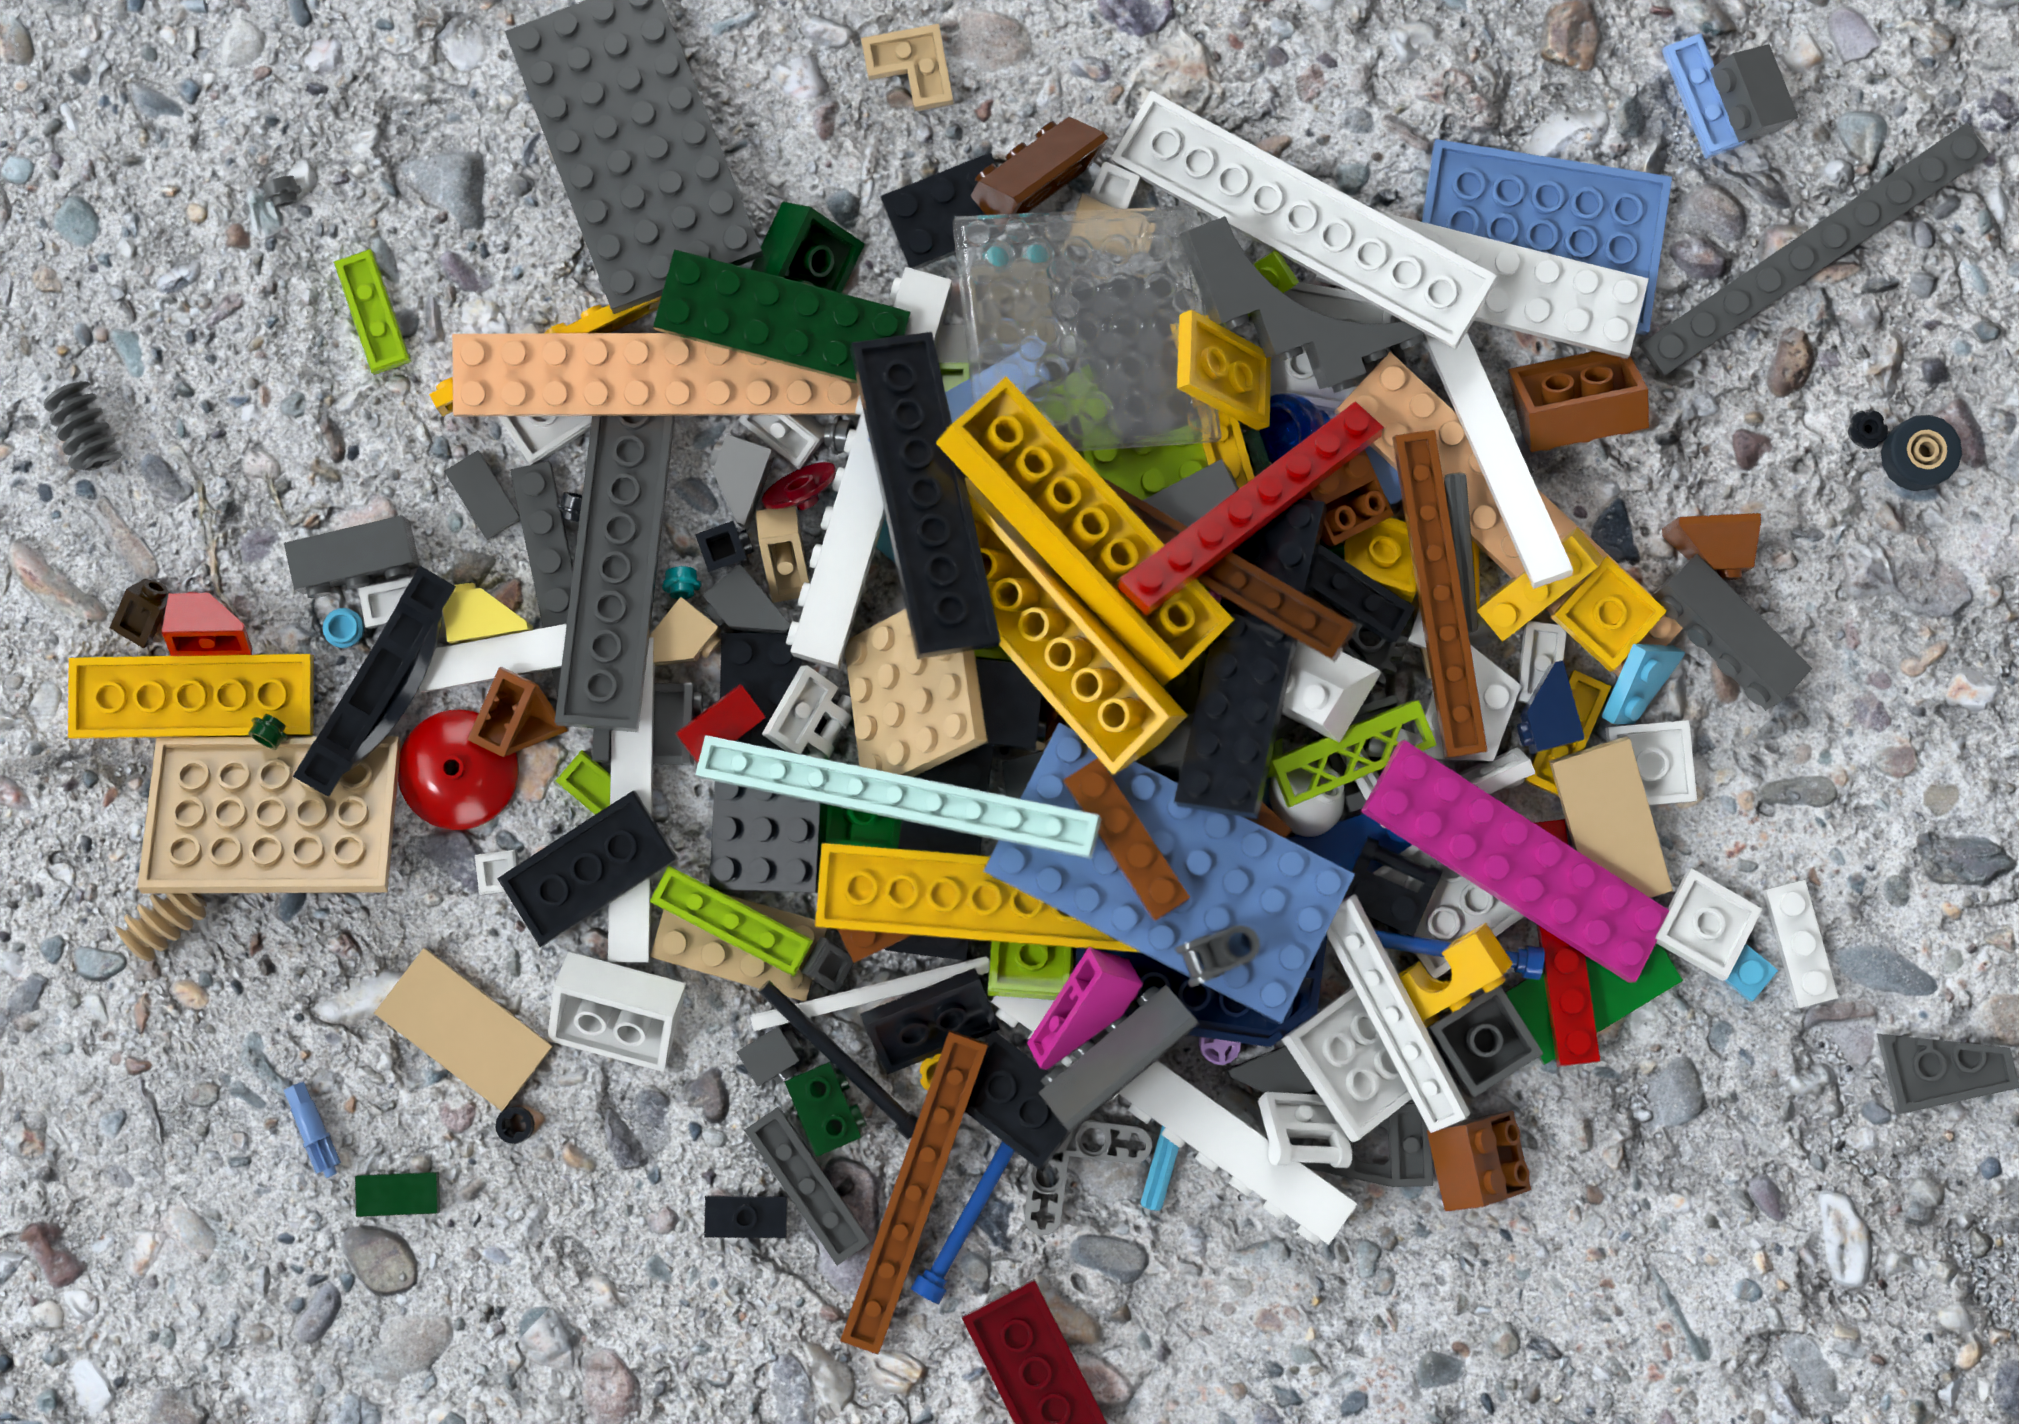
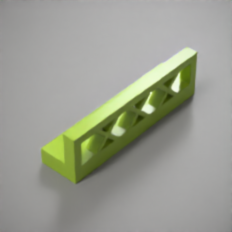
(1357, 735)

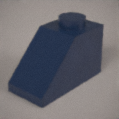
(1551, 713)

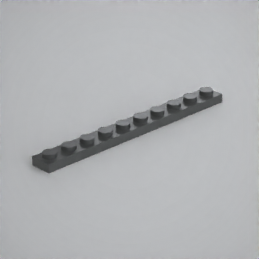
(1814, 250)

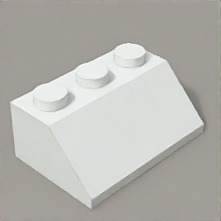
(1326, 692)
(615, 1011)

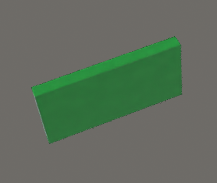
(1610, 997)

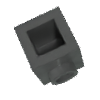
(772, 1056)

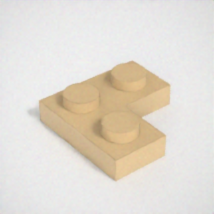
(913, 52)

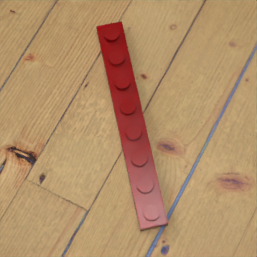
(1250, 508)

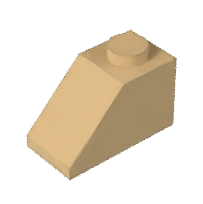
(782, 552)
(684, 636)

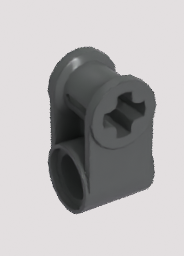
(1215, 954)

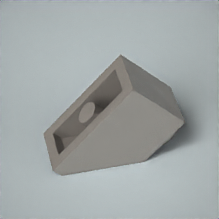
(741, 474)

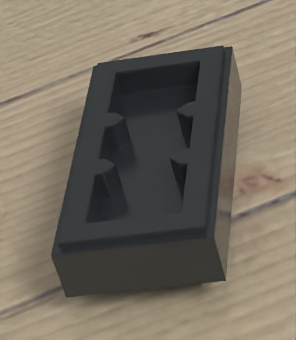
(745, 1216)

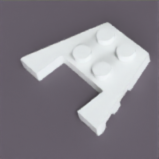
(1496, 697)

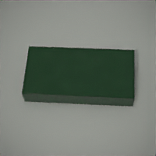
(397, 1194)

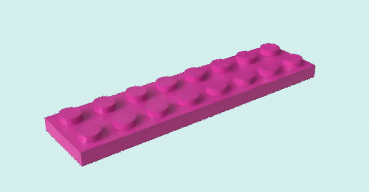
(1515, 861)

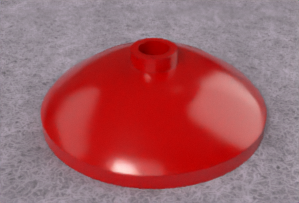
(460, 800)

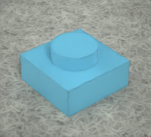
(1750, 973)

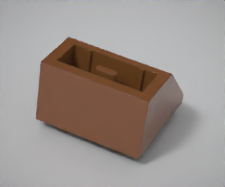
(1352, 500)
(1479, 1161)

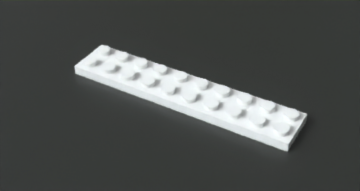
(1305, 220)

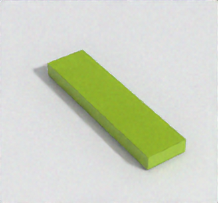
(731, 921)

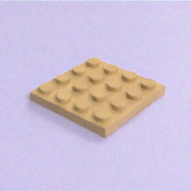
(910, 708)

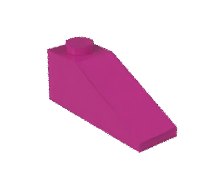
(1086, 1005)

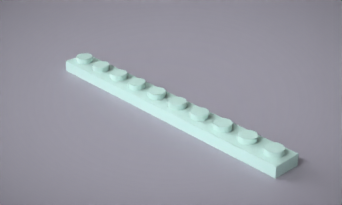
(899, 797)

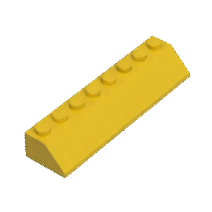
(1077, 526)
(1069, 648)

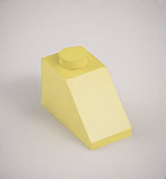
(477, 615)

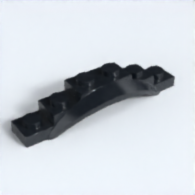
(381, 686)

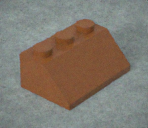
(1578, 399)

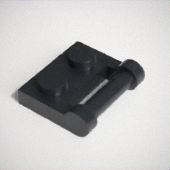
(1385, 899)

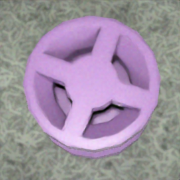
(1218, 1051)

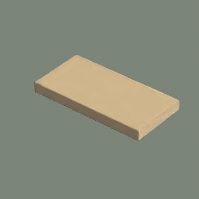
(1611, 814)
(463, 1029)

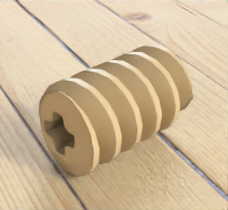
(161, 922)

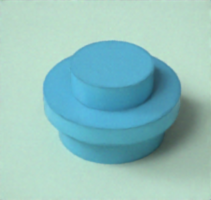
(343, 628)

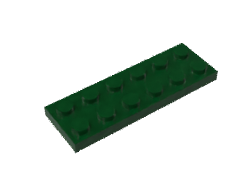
(770, 315)

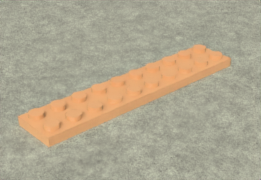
(631, 378)
(1407, 406)

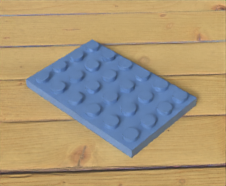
(1553, 207)

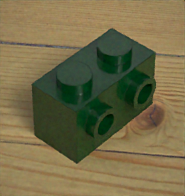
(825, 1108)

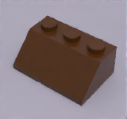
(1038, 169)

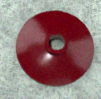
(800, 487)

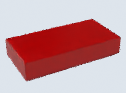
(725, 719)

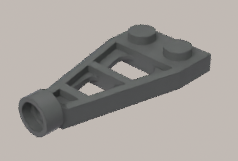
(1408, 1153)

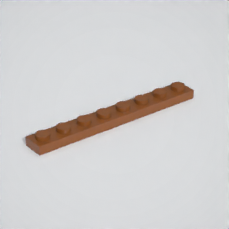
(1439, 594)
(914, 1192)

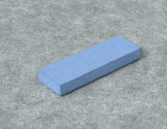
(1690, 69)

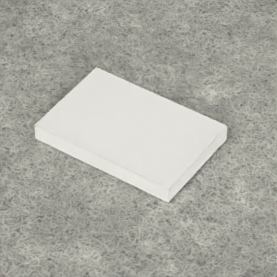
(543, 435)

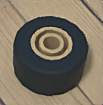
(1909, 462)

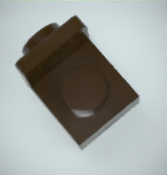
(141, 612)

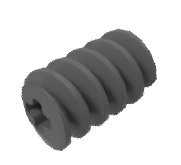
(78, 427)

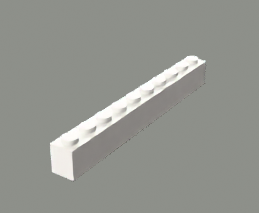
(858, 511)
(1217, 1136)

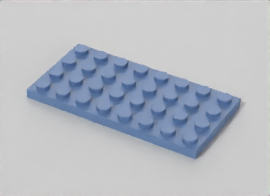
(1223, 861)

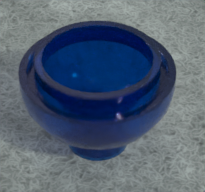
(1291, 422)

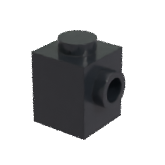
(724, 548)

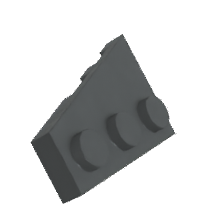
(1942, 1072)

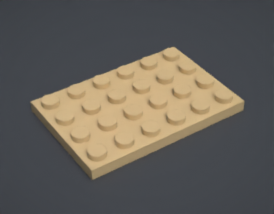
(239, 822)

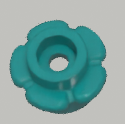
(681, 582)

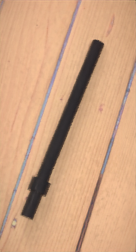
(904, 1120)

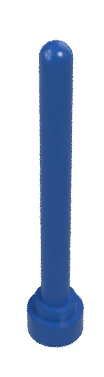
(1525, 961)
(932, 1282)

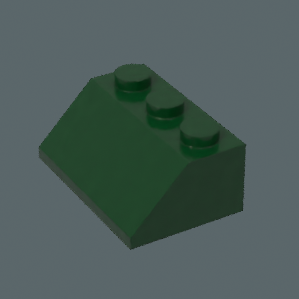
(808, 248)

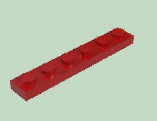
(1567, 989)

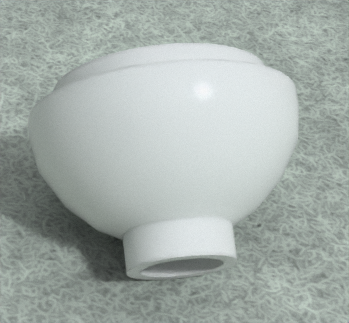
(1313, 815)

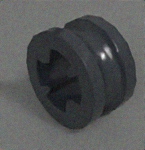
(510, 1113)

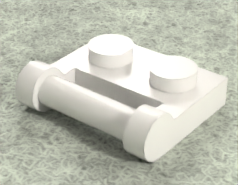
(1302, 1117)

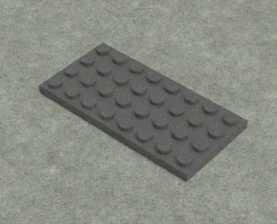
(631, 143)

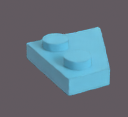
(1640, 680)

